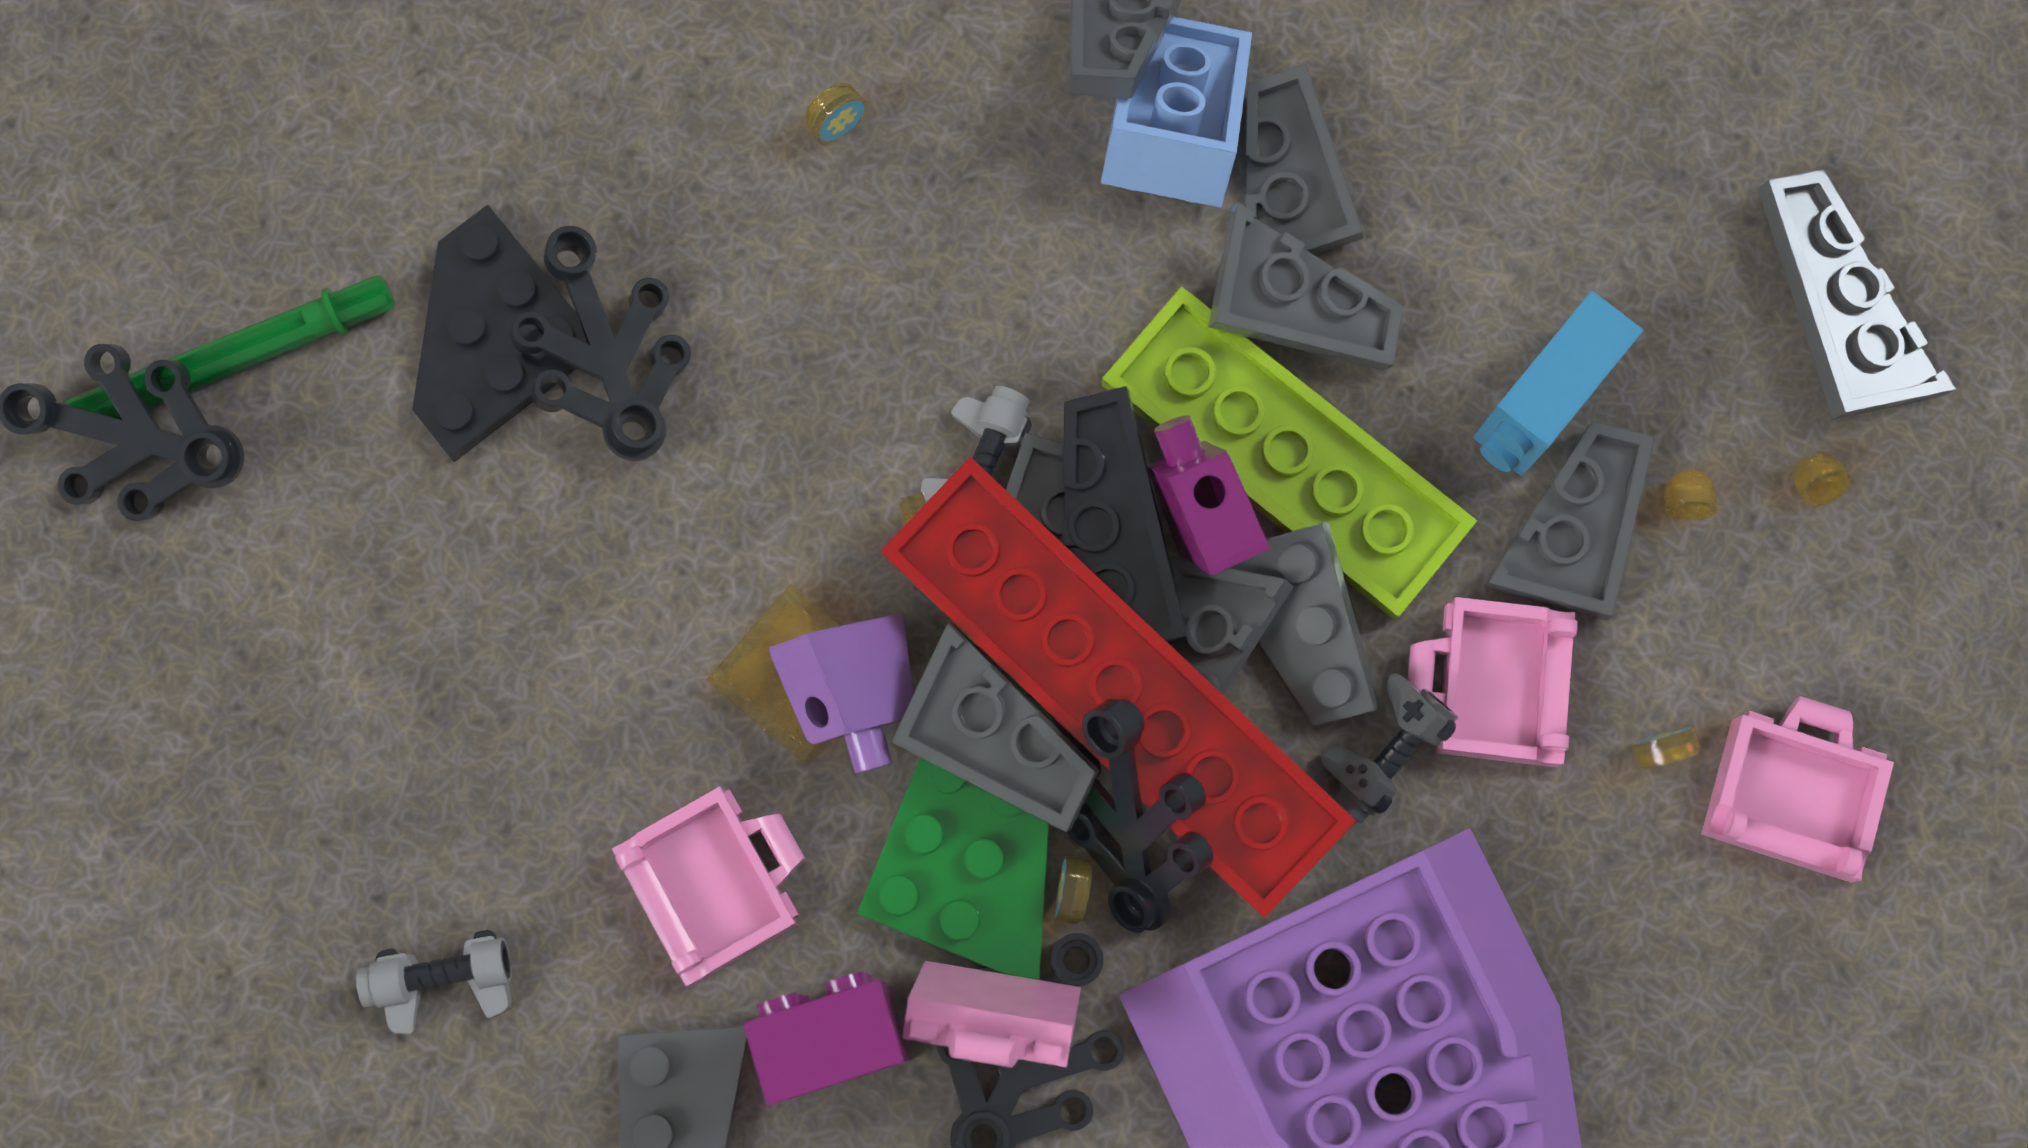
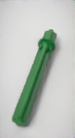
(261, 341)

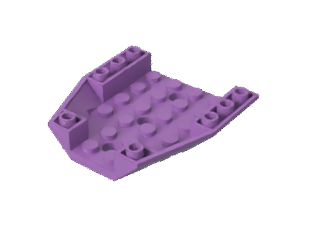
(1432, 994)

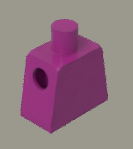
(1215, 519)

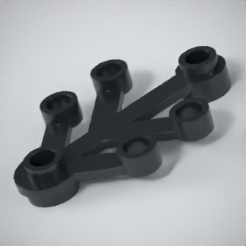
(604, 355)
(135, 434)
(1138, 896)
(1029, 1073)

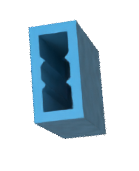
(1556, 385)

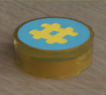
(835, 112)
(1666, 747)
(1072, 890)

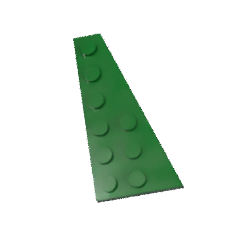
(964, 870)

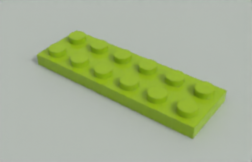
(1293, 451)

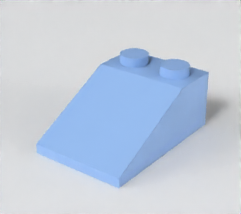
(1184, 117)

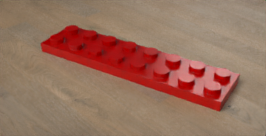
(1081, 645)

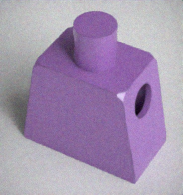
(849, 684)

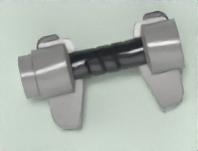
(997, 423)
(398, 979)

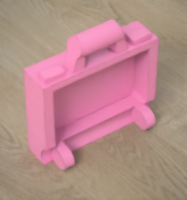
(1502, 679)
(1798, 792)
(710, 884)
(992, 1015)

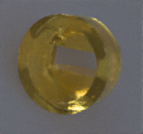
(1820, 479)
(1690, 488)

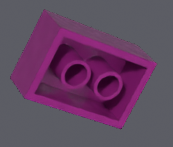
(826, 1040)

